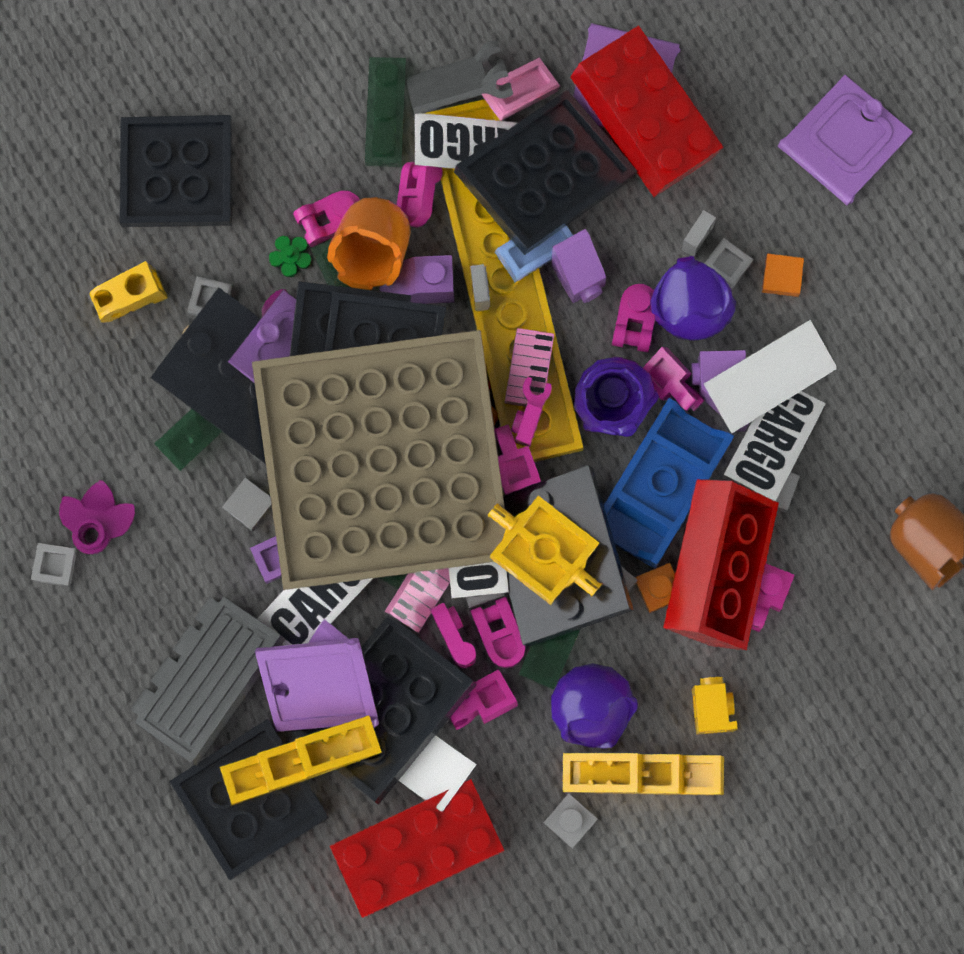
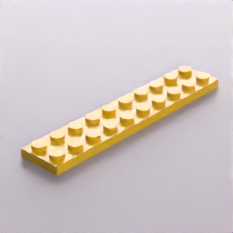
(511, 307)

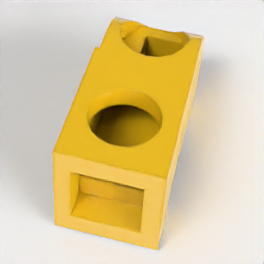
(128, 292)

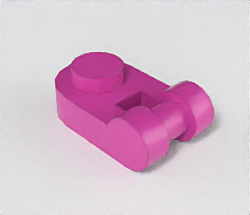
(417, 192)
(333, 206)
(635, 307)
(448, 623)
(504, 645)

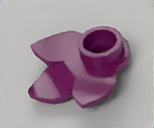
(98, 513)

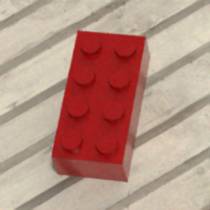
(646, 111)
(721, 564)
(416, 849)

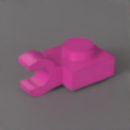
(669, 379)
(526, 422)
(515, 464)
(772, 594)
(488, 699)

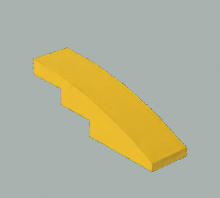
(300, 760)
(643, 773)

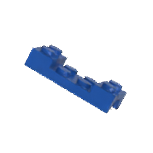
(661, 481)

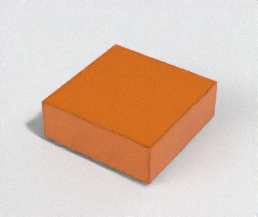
(782, 275)

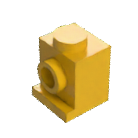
(713, 706)

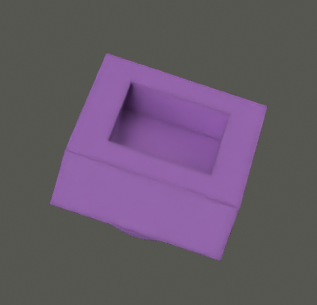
(267, 559)

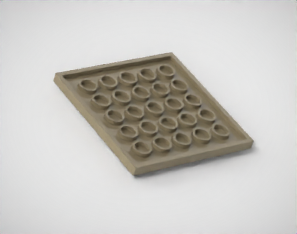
(380, 459)

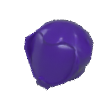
(692, 300)
(608, 381)
(592, 706)

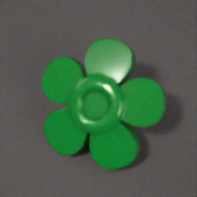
(290, 255)

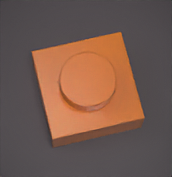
(656, 587)

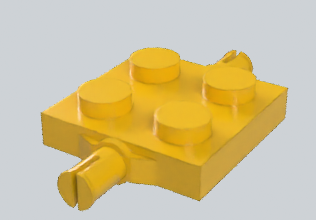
(544, 550)

